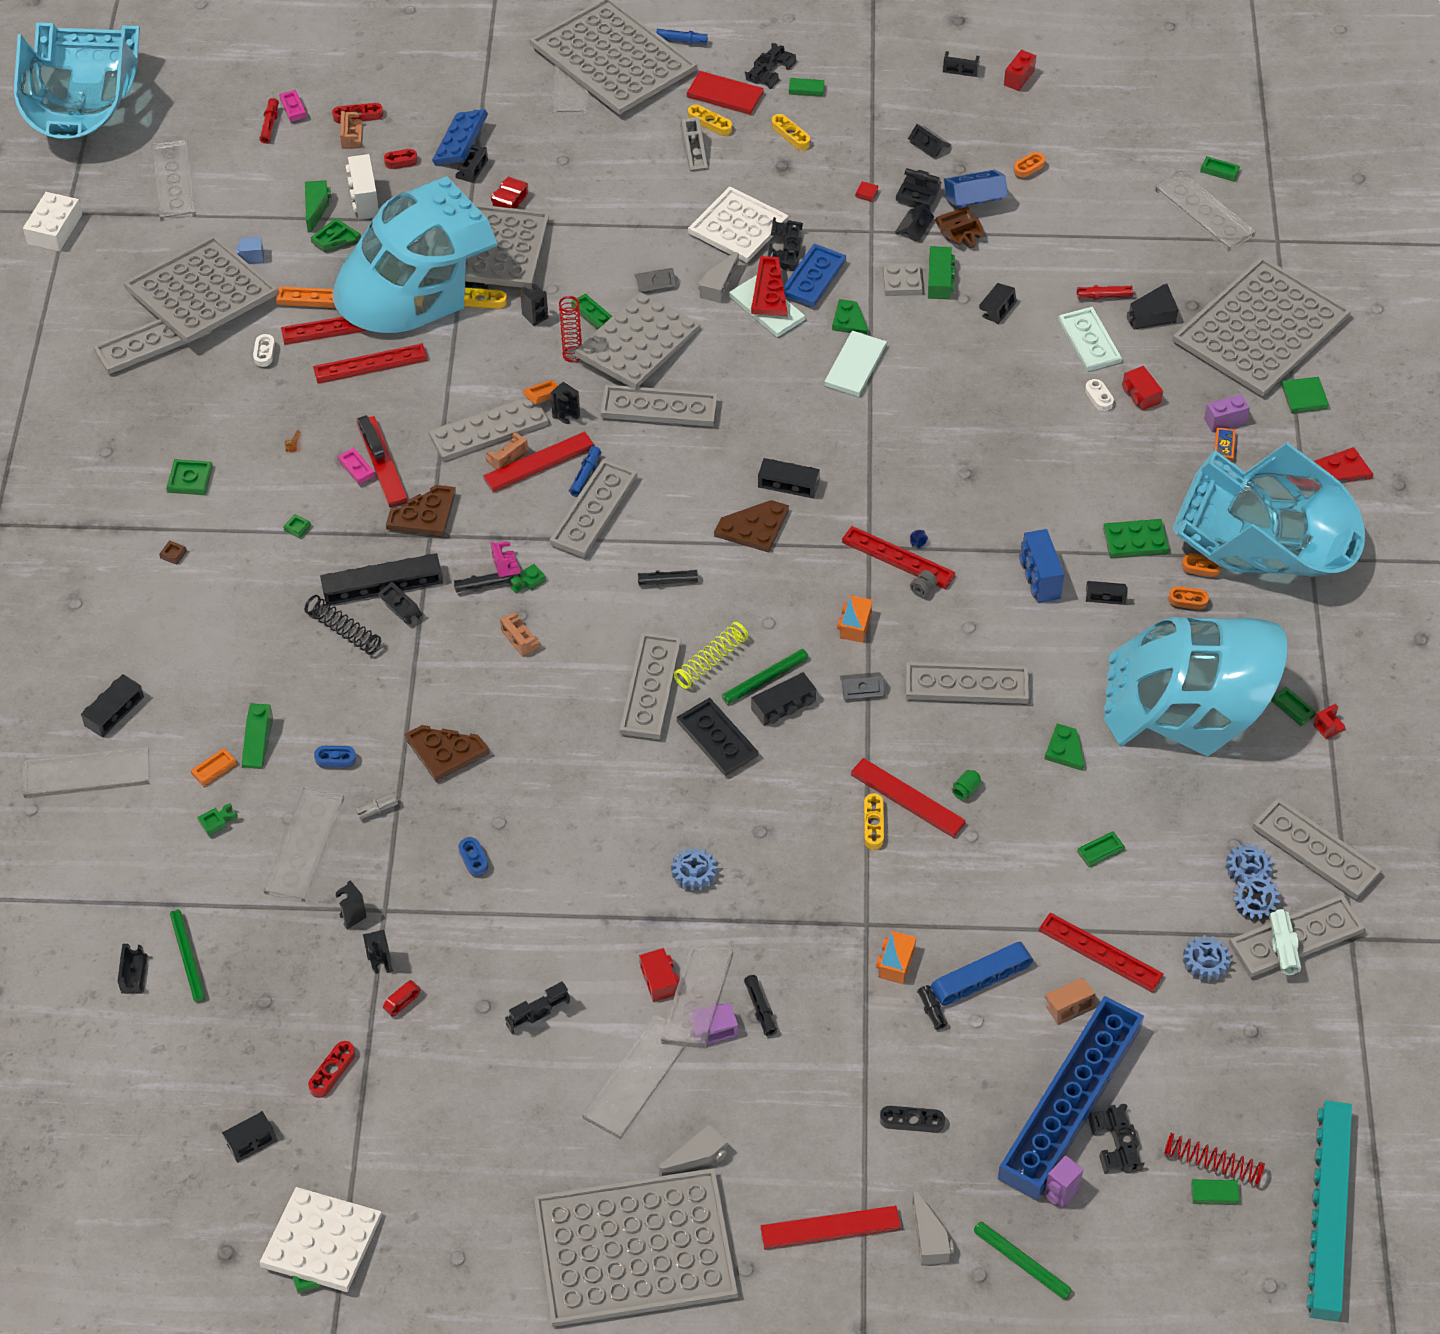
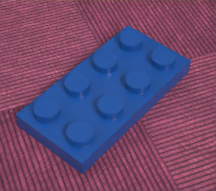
(460, 137)
(813, 275)

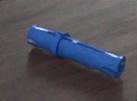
(689, 37)
(588, 465)

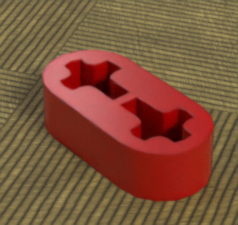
(400, 158)
(401, 998)

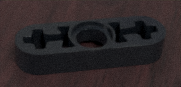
(371, 438)
(905, 1125)

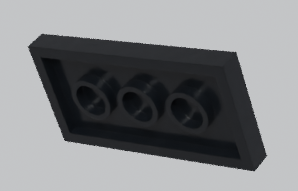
(717, 736)

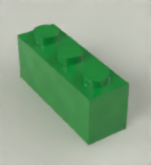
(940, 272)

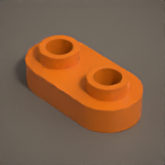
(1029, 164)
(1200, 565)
(1188, 597)

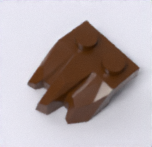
(960, 226)

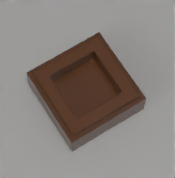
(173, 552)

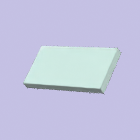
(775, 324)
(1089, 339)
(855, 363)

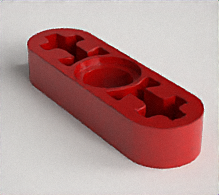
(369, 107)
(331, 1078)

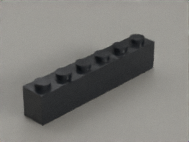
(370, 580)

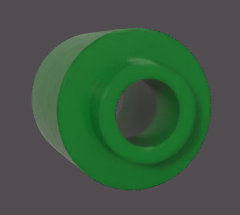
(966, 784)

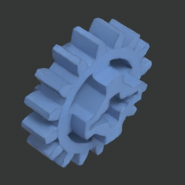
(1248, 862)
(694, 868)
(1250, 886)
(1206, 957)

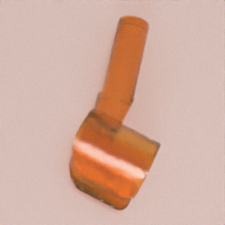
(291, 445)

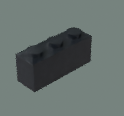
(788, 478)
(783, 699)
(112, 705)

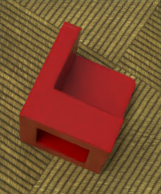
(1328, 723)

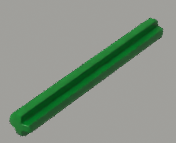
(764, 676)
(187, 955)
(1022, 1260)

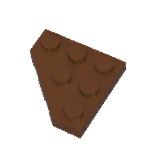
(424, 512)
(753, 526)
(445, 750)

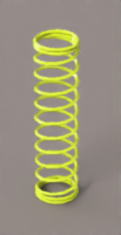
(737, 638)

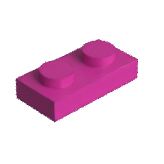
(292, 105)
(356, 466)

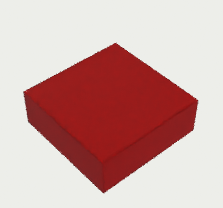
(866, 191)

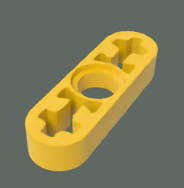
(720, 124)
(782, 124)
(494, 295)
(868, 828)

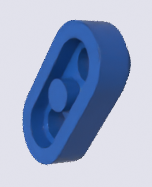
(335, 756)
(473, 858)

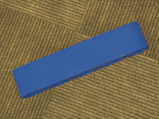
(981, 973)

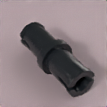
(932, 1007)

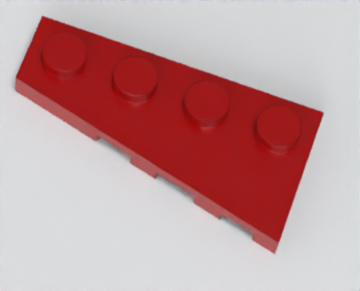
(769, 289)
(1346, 465)

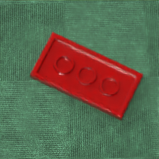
(725, 92)

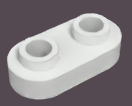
(264, 350)
(1099, 395)

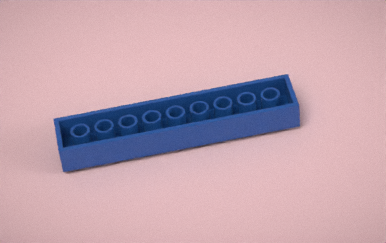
(1070, 1097)

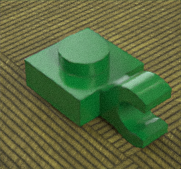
(529, 577)

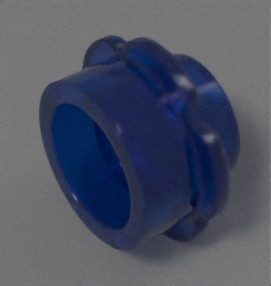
(918, 538)

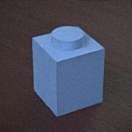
(251, 250)

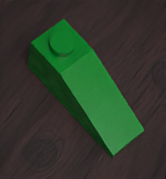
(316, 201)
(257, 735)

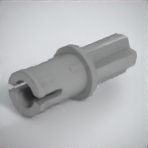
(377, 806)

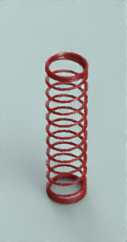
(577, 310)
(1168, 1152)

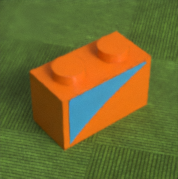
(855, 618)
(897, 957)

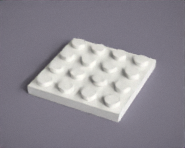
(737, 224)
(321, 1239)

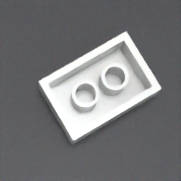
(363, 186)
(52, 221)

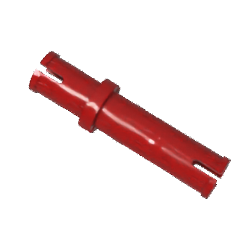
(270, 116)
(1101, 292)

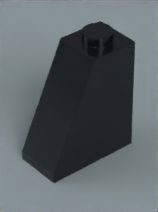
(1153, 309)

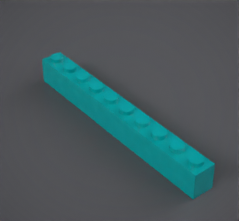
(1330, 1211)

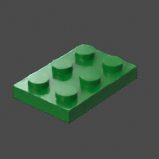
(1135, 538)

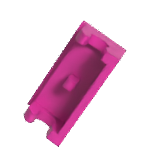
(504, 561)

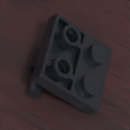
(918, 188)

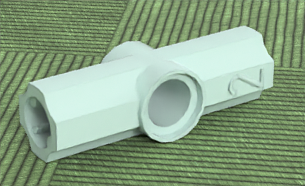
(1285, 942)

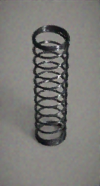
(368, 641)

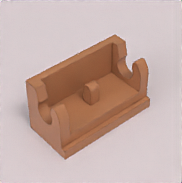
(350, 130)
(509, 453)
(518, 634)
(1070, 1000)

